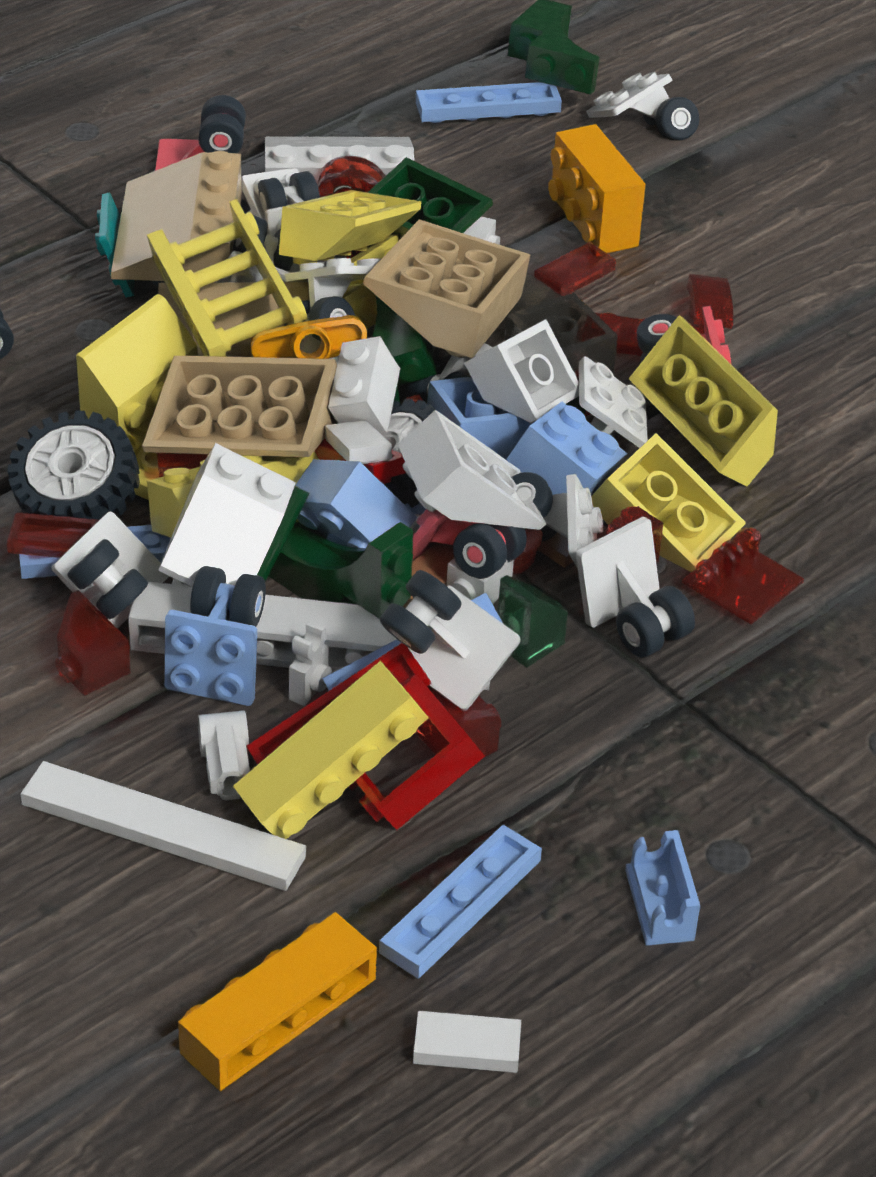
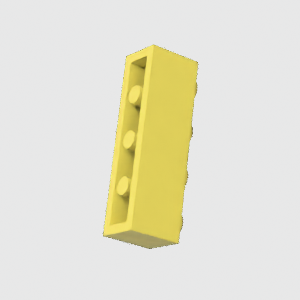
(330, 752)

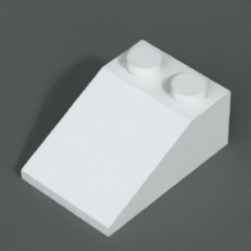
(464, 476)
(227, 518)

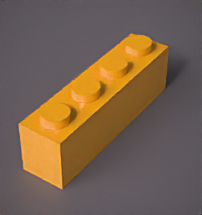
(276, 1000)

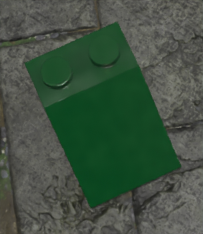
(441, 198)

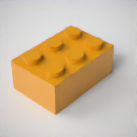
(597, 188)

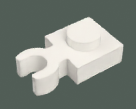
(310, 664)

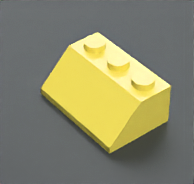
(130, 362)

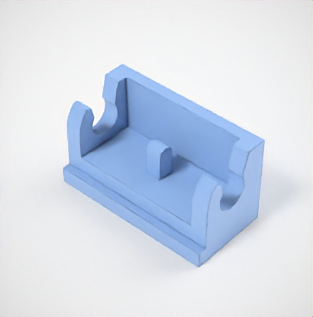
(663, 891)

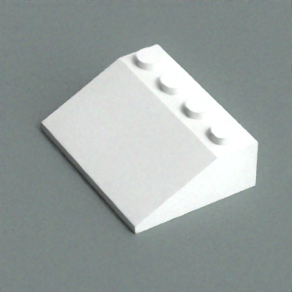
(314, 152)

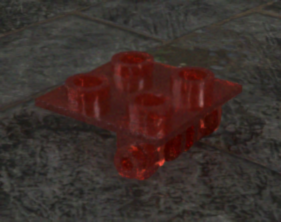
(742, 577)

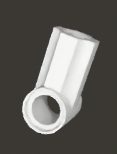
(224, 744)

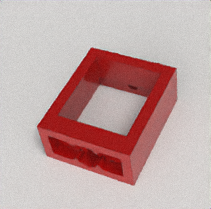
(431, 777)

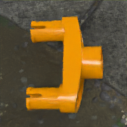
(285, 340)

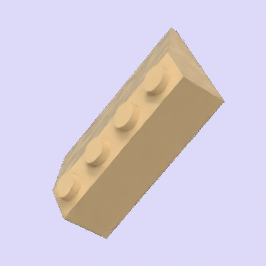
(185, 204)
(449, 285)
(243, 405)

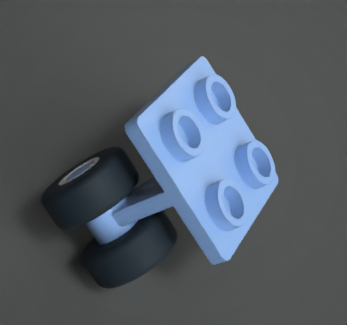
(206, 650)

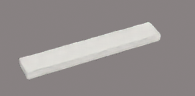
(164, 825)

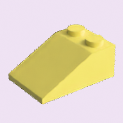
(672, 492)

